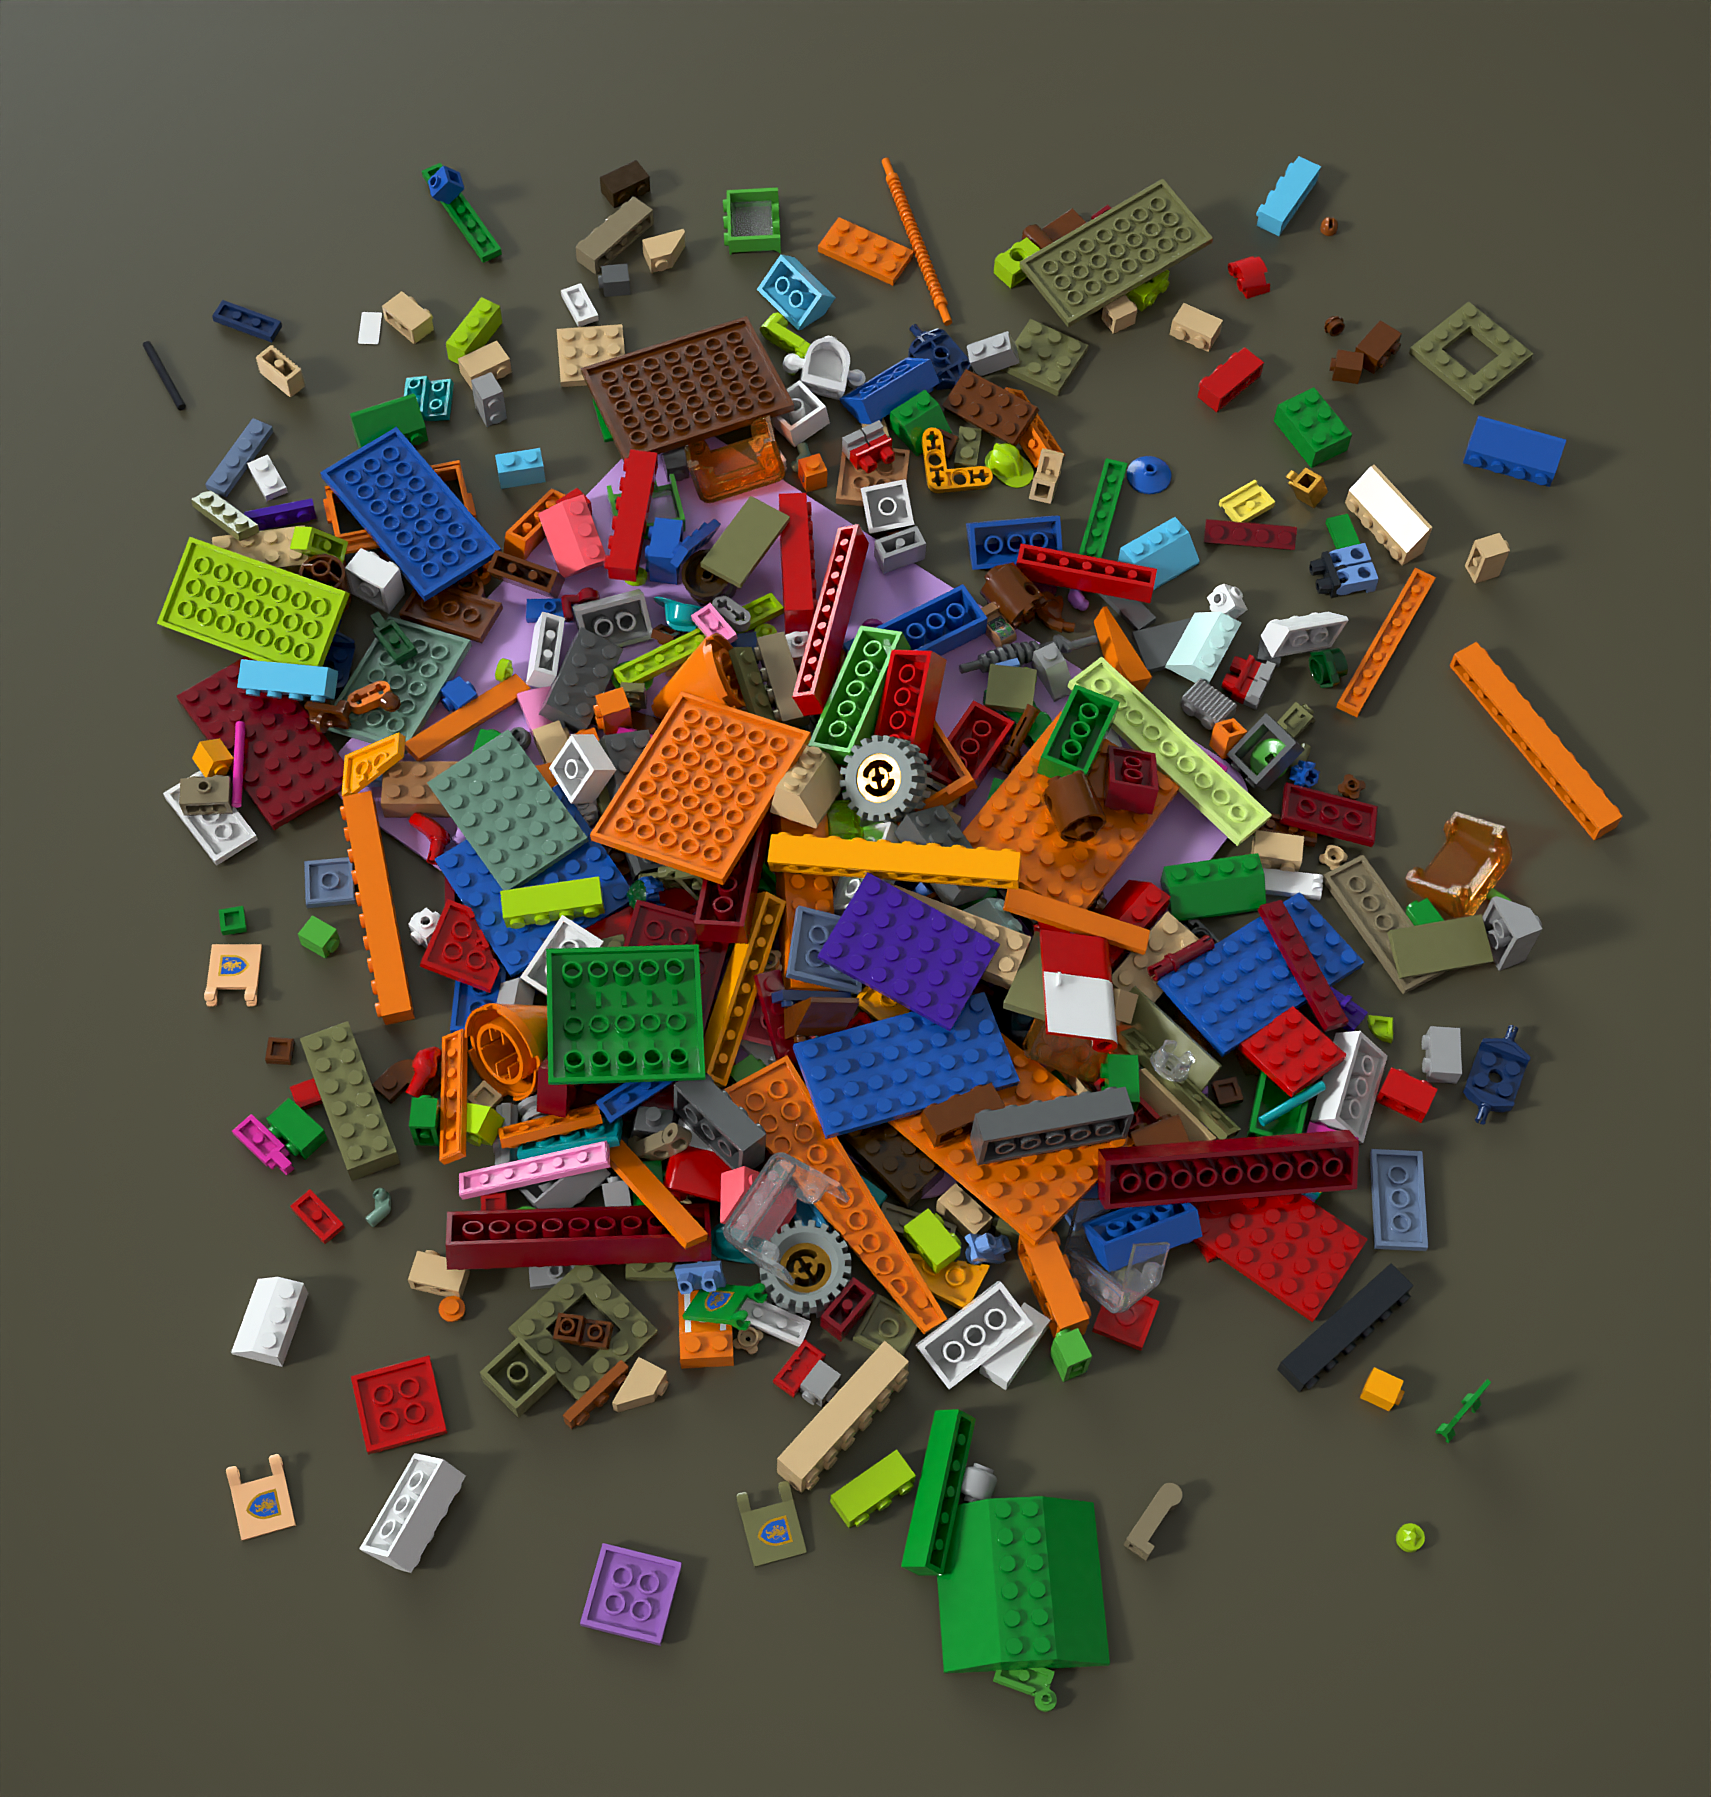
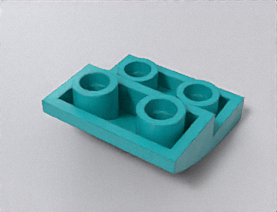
(432, 396)

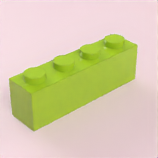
(551, 901)

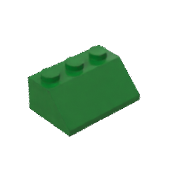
(381, 418)

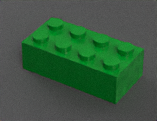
(1078, 733)

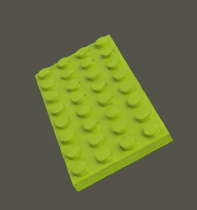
(251, 607)

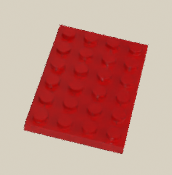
(1282, 1246)

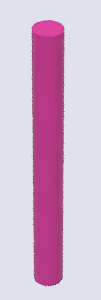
(238, 764)

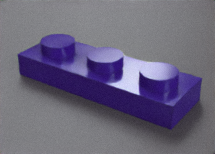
(283, 514)

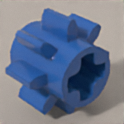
(1304, 774)

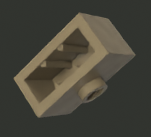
(206, 795)

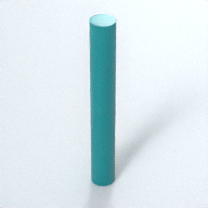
(1292, 1103)

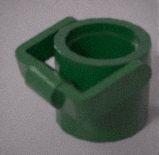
(1328, 666)

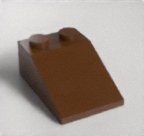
(818, 1017)

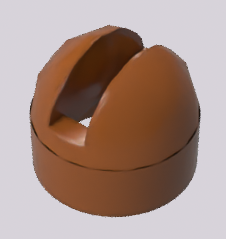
(1325, 226)

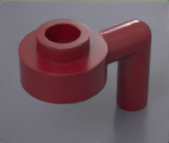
(585, 595)

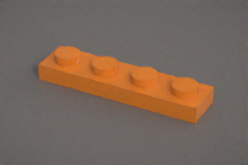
(543, 1127)

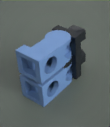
(1344, 571)

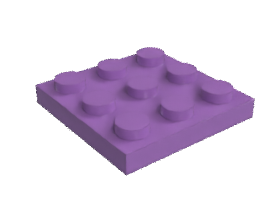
(631, 1594)

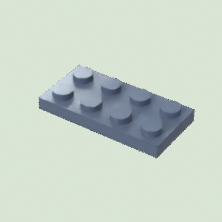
(1398, 1200)

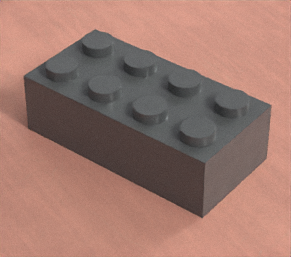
(580, 678)
(938, 827)
(720, 1122)

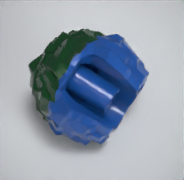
(646, 890)

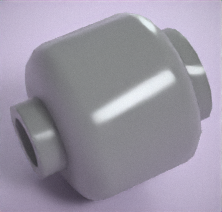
(978, 1483)

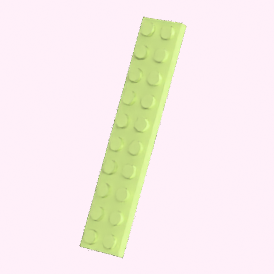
(1176, 755)

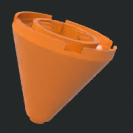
(704, 674)
(508, 1046)

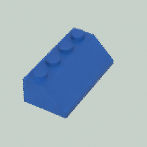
(890, 389)
(1514, 451)
(1000, 540)
(1117, 1231)

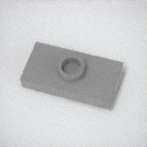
(547, 1276)

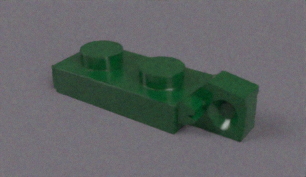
(393, 639)

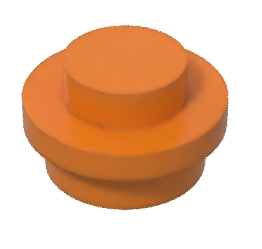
(452, 1308)

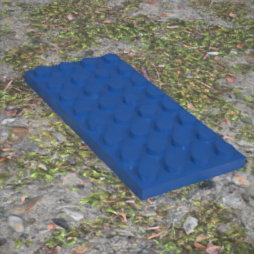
(410, 513)
(1247, 980)
(901, 1066)

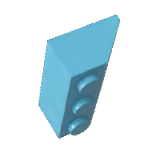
(795, 292)
(1163, 548)

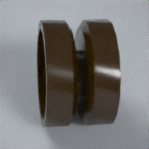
(702, 584)

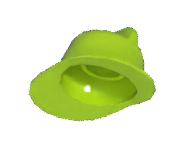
(1009, 465)

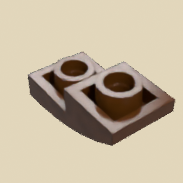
(583, 1331)

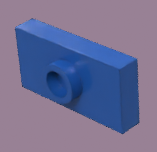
(536, 606)

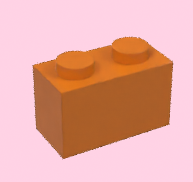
(612, 711)

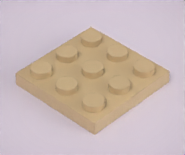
(585, 347)

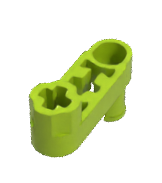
(775, 331)

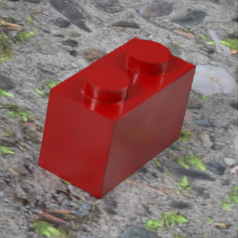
(1406, 1094)

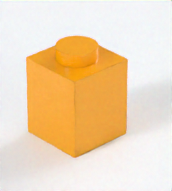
(212, 758)
(1382, 1389)

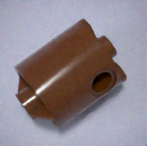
(329, 571)
(1012, 594)
(1074, 807)

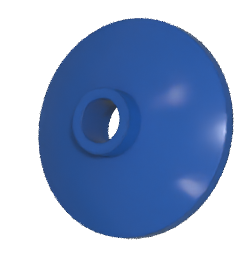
(1146, 481)

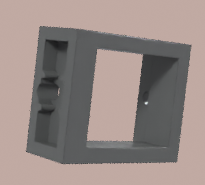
(1277, 765)

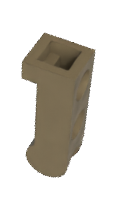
(661, 1144)
(1164, 1501)

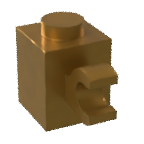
(1307, 486)

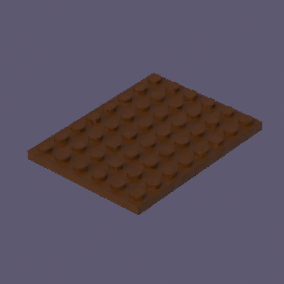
(687, 389)

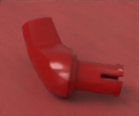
(434, 832)
(425, 1067)

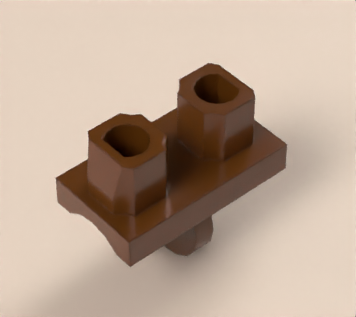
(327, 715)

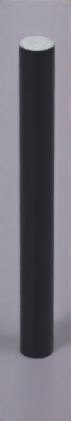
(172, 390)

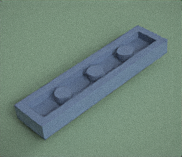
(240, 454)

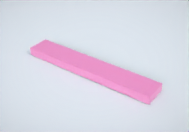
(534, 1170)

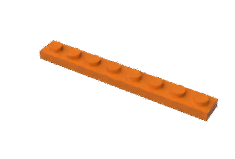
(1385, 642)

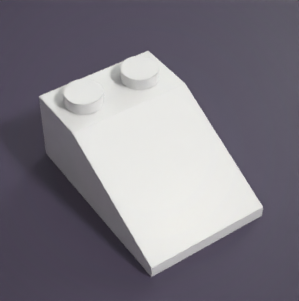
(563, 935)

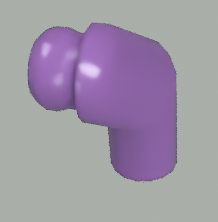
(1078, 600)

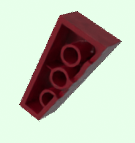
(554, 1099)

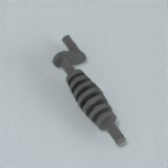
(1023, 652)

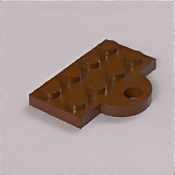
(455, 610)

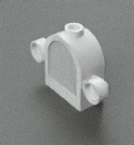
(825, 368)

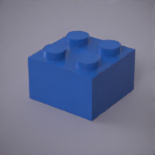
(663, 540)

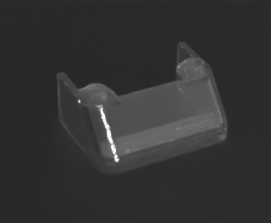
(767, 1205)
(1112, 1289)

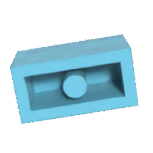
(520, 468)

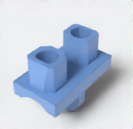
(986, 1248)
(700, 1276)

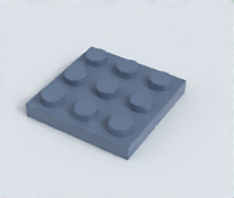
(808, 937)

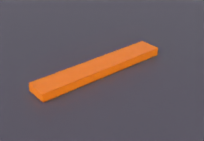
(465, 718)
(1076, 919)
(453, 1097)
(656, 1196)

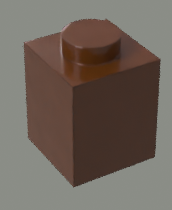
(1347, 366)

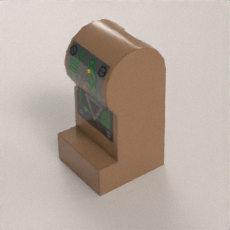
(997, 627)

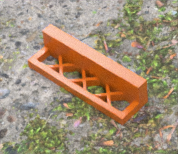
(1036, 436)

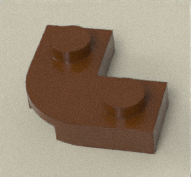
(397, 1079)

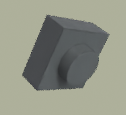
(1263, 655)

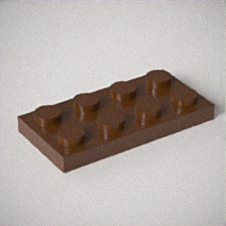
(990, 408)

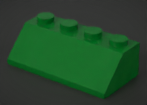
(1214, 887)

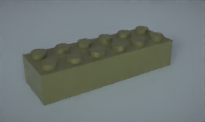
(350, 1101)

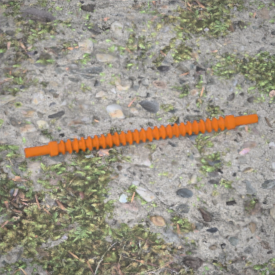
(916, 240)

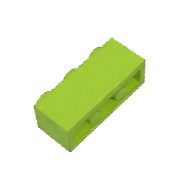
(474, 329)
(873, 1489)

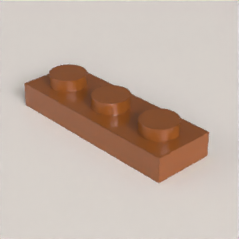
(596, 1396)

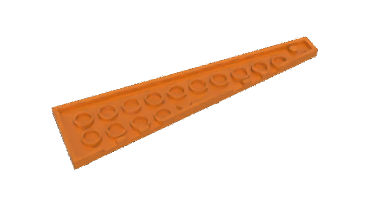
(785, 1110)

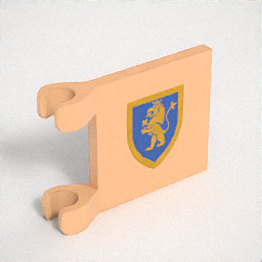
(234, 969)
(261, 1504)

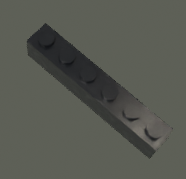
(1345, 1327)

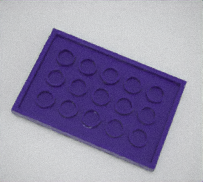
(908, 951)

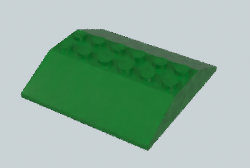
(624, 1014)
(1022, 1587)

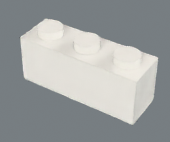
(545, 650)
(1008, 1361)

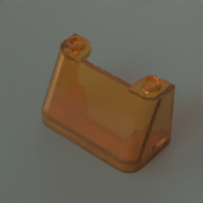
(736, 466)
(1464, 866)

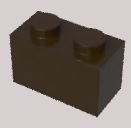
(625, 183)

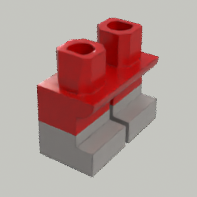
(868, 446)
(1252, 681)

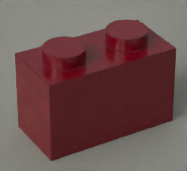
(847, 1309)

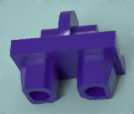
(1352, 1011)

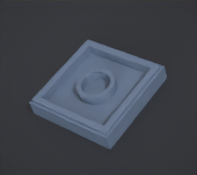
(329, 882)

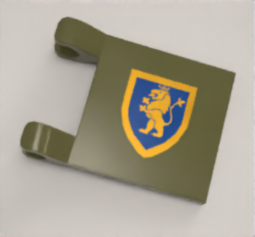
(772, 1530)

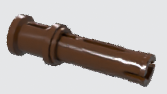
(1011, 750)

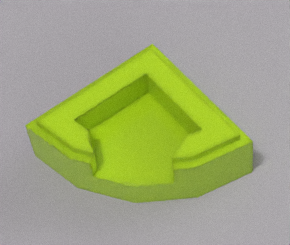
(1381, 1027)

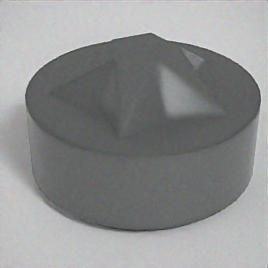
(522, 736)

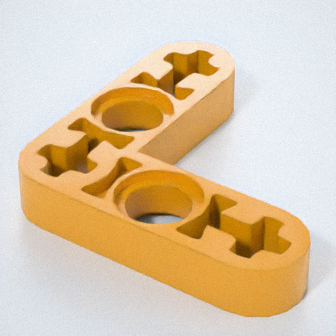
(947, 475)

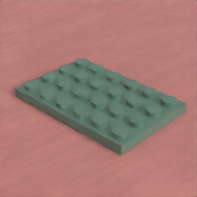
(415, 682)
(507, 811)

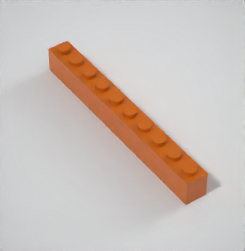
(1536, 741)
(378, 908)

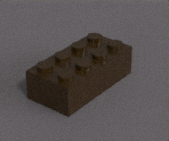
(893, 1162)

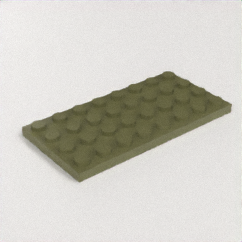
(1115, 252)

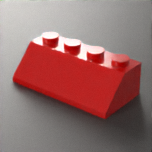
(1136, 904)

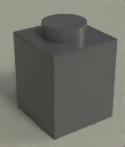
(614, 280)
(675, 462)

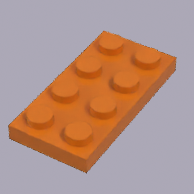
(865, 251)

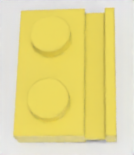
(1247, 502)

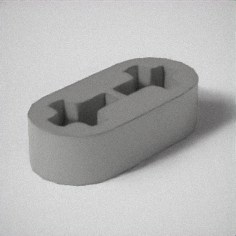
(733, 612)

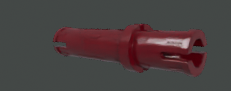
(1174, 961)

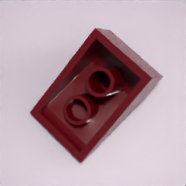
(1130, 780)

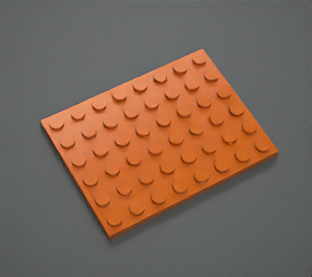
(700, 787)
(1049, 865)
(1023, 1191)

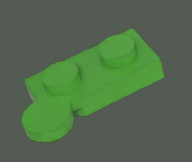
(1032, 1682)

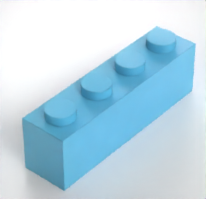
(1288, 195)
(287, 679)

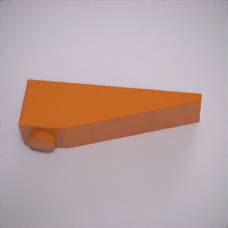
(528, 530)
(1119, 651)

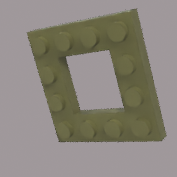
(1472, 387)
(582, 1281)

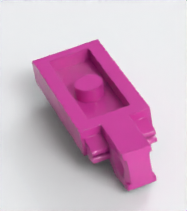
(263, 1144)

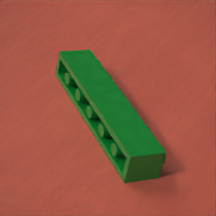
(938, 1493)

